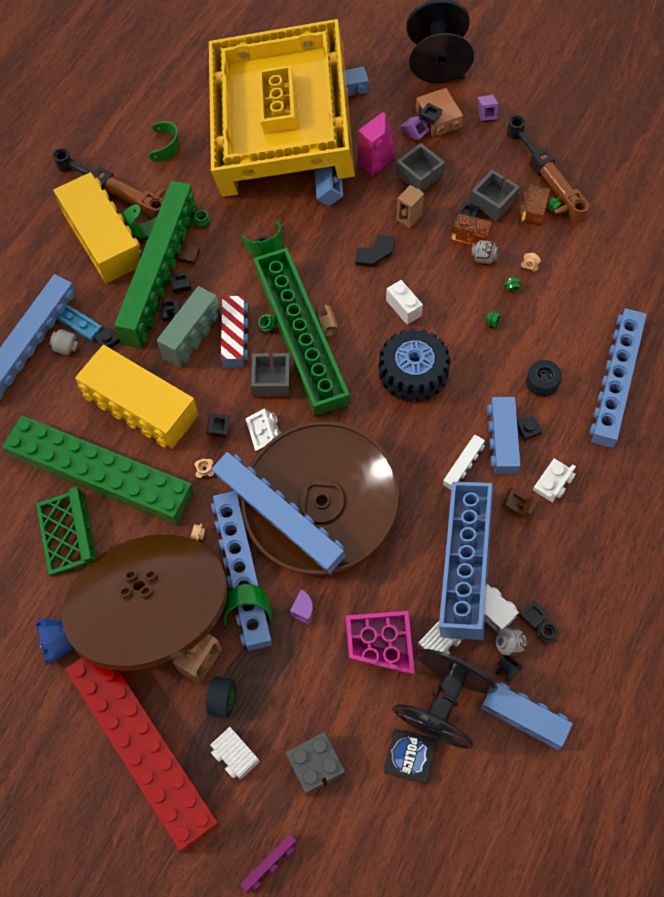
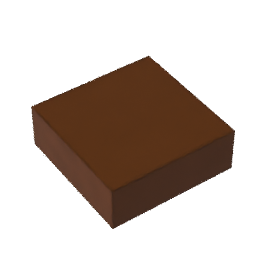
(188, 254)

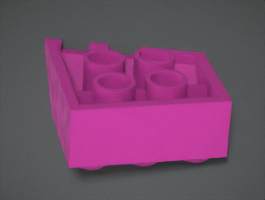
(376, 145)
(381, 640)

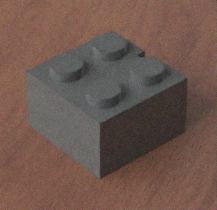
(420, 167)
(489, 195)
(268, 379)
(314, 762)

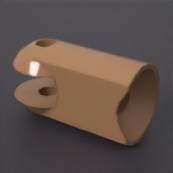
(327, 322)

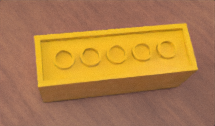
(99, 227)
(137, 397)

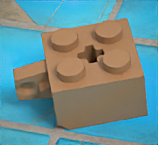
(199, 659)

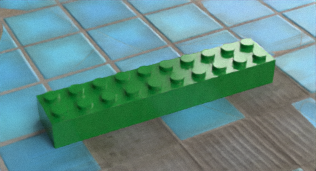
(155, 265)
(301, 332)
(99, 470)

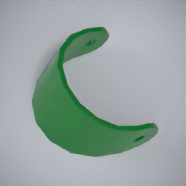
(170, 150)
(140, 230)
(260, 248)
(249, 595)

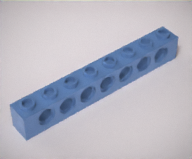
(601, 433)
(223, 504)

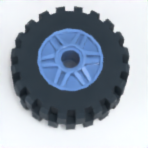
(414, 365)

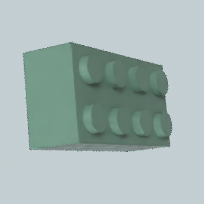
(189, 327)

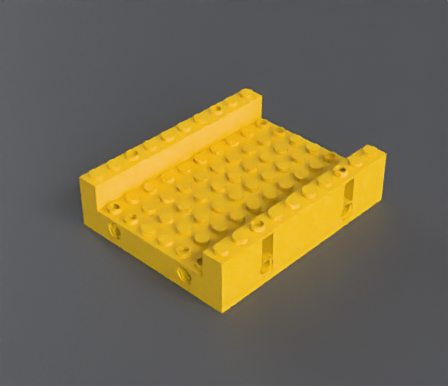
(279, 104)

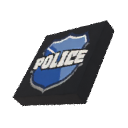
(410, 756)

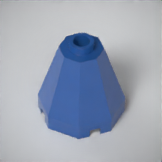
(52, 640)

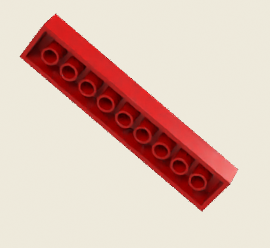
(145, 753)

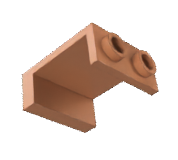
(451, 115)

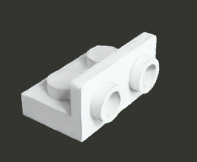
(262, 428)
(553, 480)

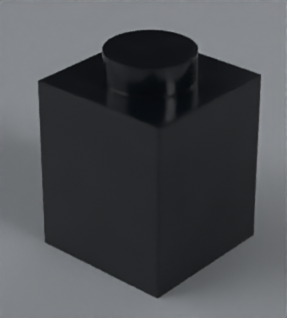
(217, 425)

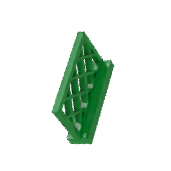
(81, 524)

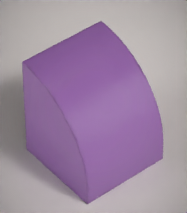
(487, 107)
(414, 128)
(302, 608)

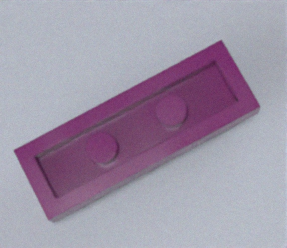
(270, 864)

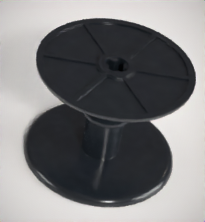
(440, 48)
(454, 675)

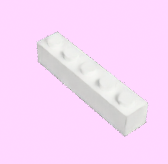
(464, 461)

